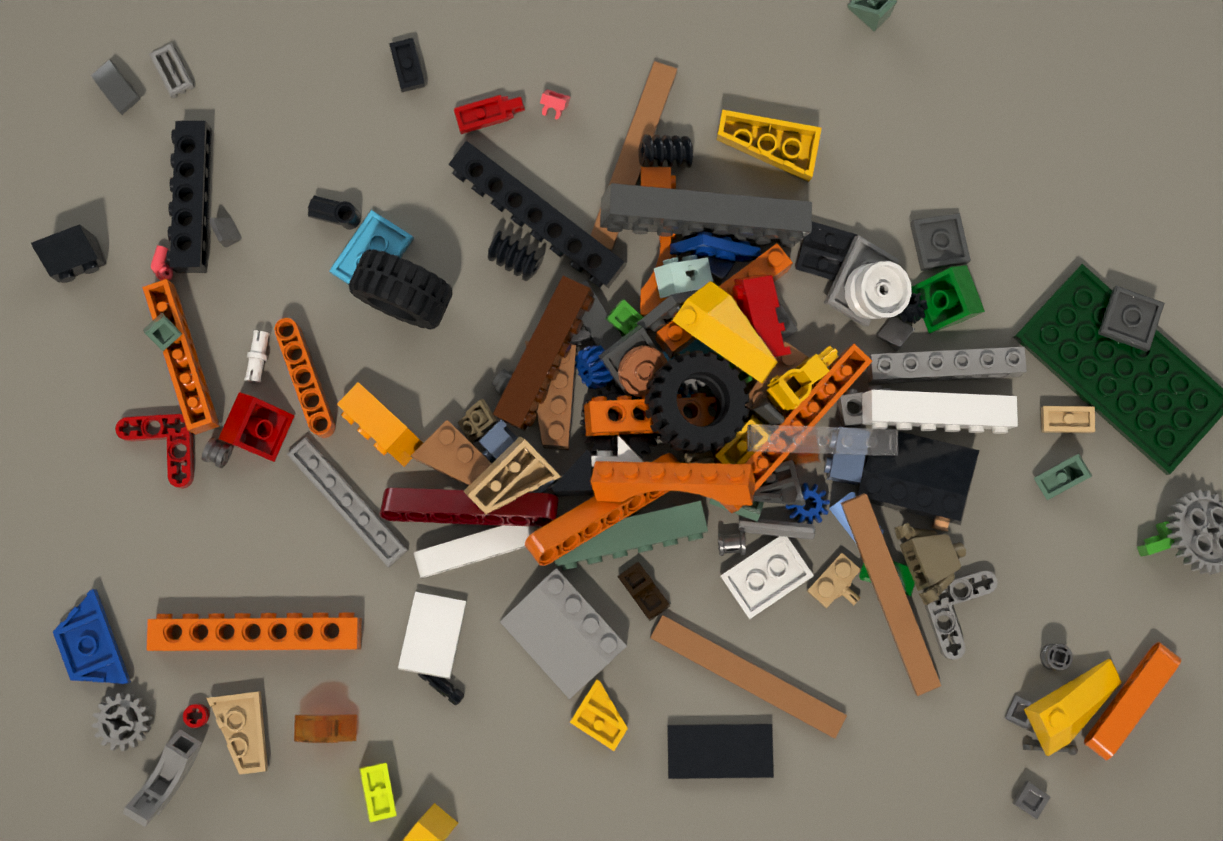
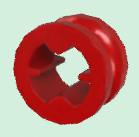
(191, 709)

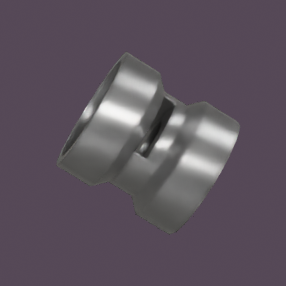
(1051, 658)

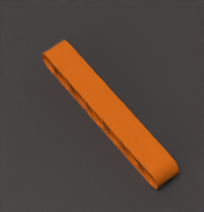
(586, 522)

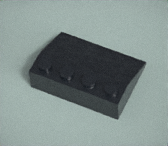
(923, 479)

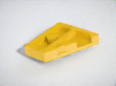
(600, 717)

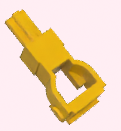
(806, 374)

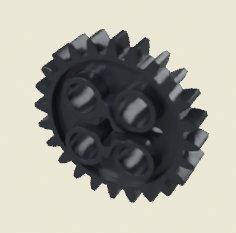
(637, 442)

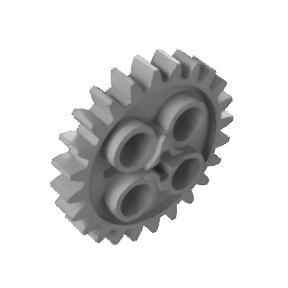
(1198, 531)

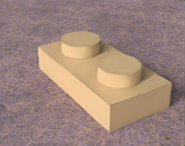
(1067, 419)

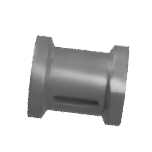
(731, 544)

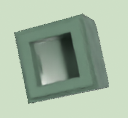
(162, 332)

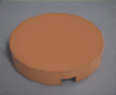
(638, 369)

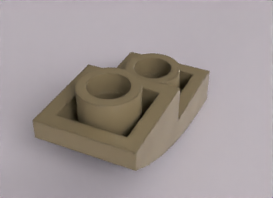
(477, 421)

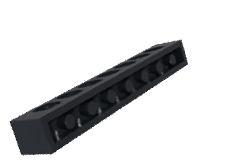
(470, 157)

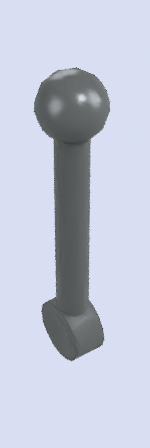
(1072, 749)

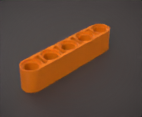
(299, 367)
(1132, 701)

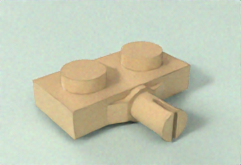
(836, 582)

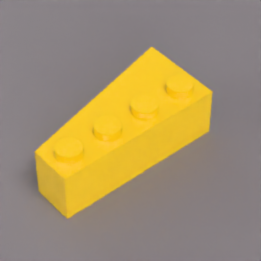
(773, 141)

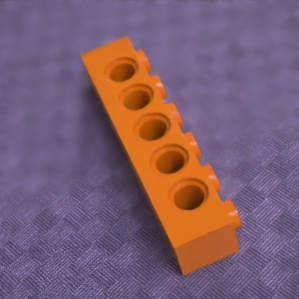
(183, 360)
(599, 424)

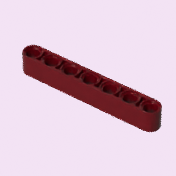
(458, 508)

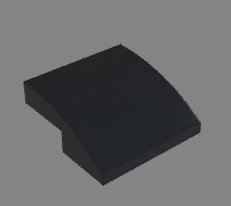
(824, 251)

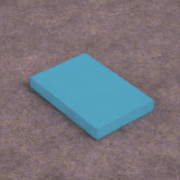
(372, 234)

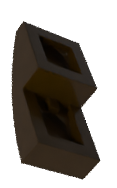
(644, 591)

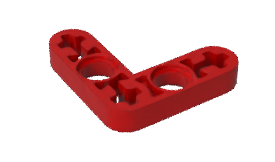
(173, 438)

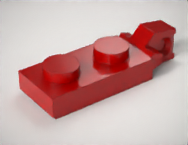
(487, 112)

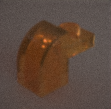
(325, 728)

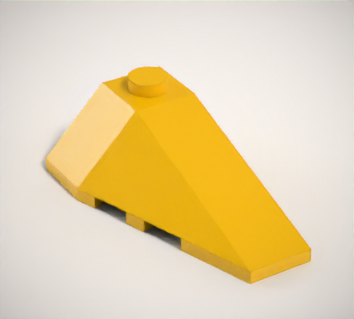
(1069, 708)

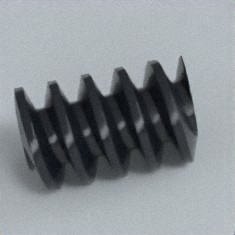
(666, 149)
(513, 257)

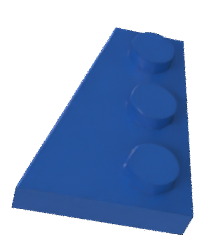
(722, 247)

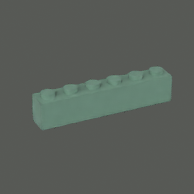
(640, 533)

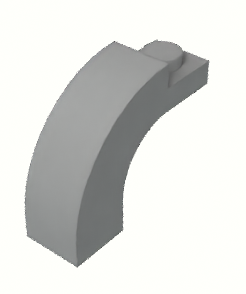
(165, 780)

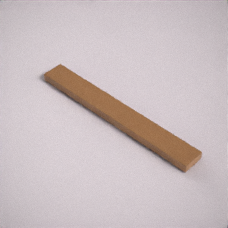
(644, 122)
(890, 594)
(748, 676)

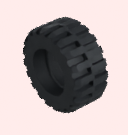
(400, 289)
(727, 392)

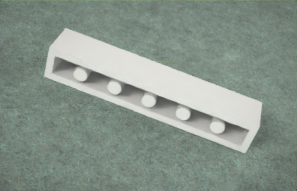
(939, 410)

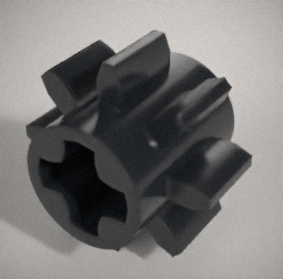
(915, 309)

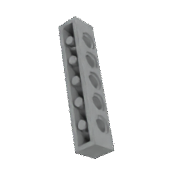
(946, 365)

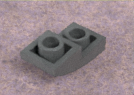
(115, 87)

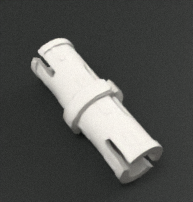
(257, 356)

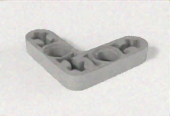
(945, 608)

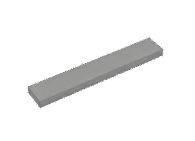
(347, 502)

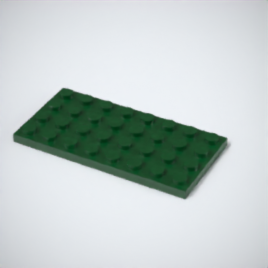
(1148, 397)

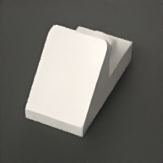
(625, 454)

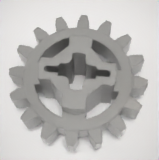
(117, 731)

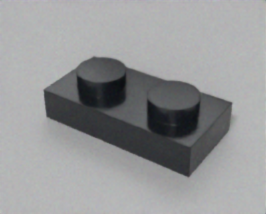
(407, 65)

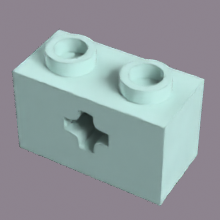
(682, 276)

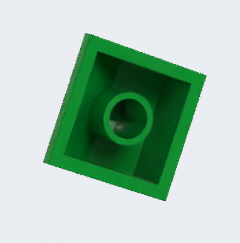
(949, 298)

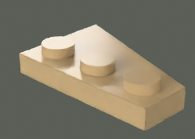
(243, 728)

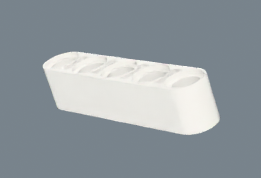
(471, 549)

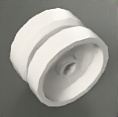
(878, 290)

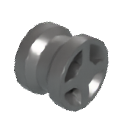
(216, 453)

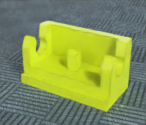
(377, 792)

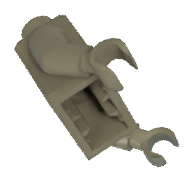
(930, 559)

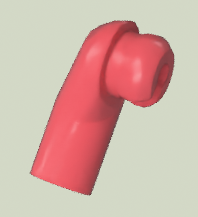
(159, 264)

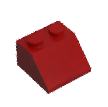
(256, 426)

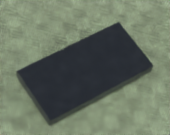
(720, 751)

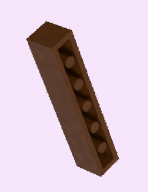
(544, 354)

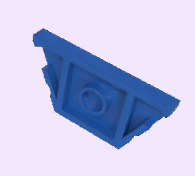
(89, 644)

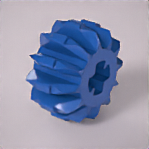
(592, 368)
(812, 512)

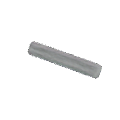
(777, 528)

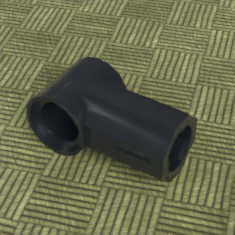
(333, 212)

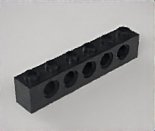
(195, 258)

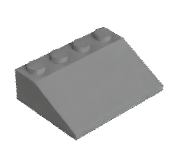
(563, 633)

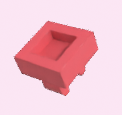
(554, 100)

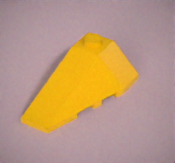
(720, 324)

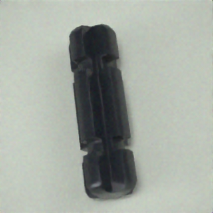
(444, 687)

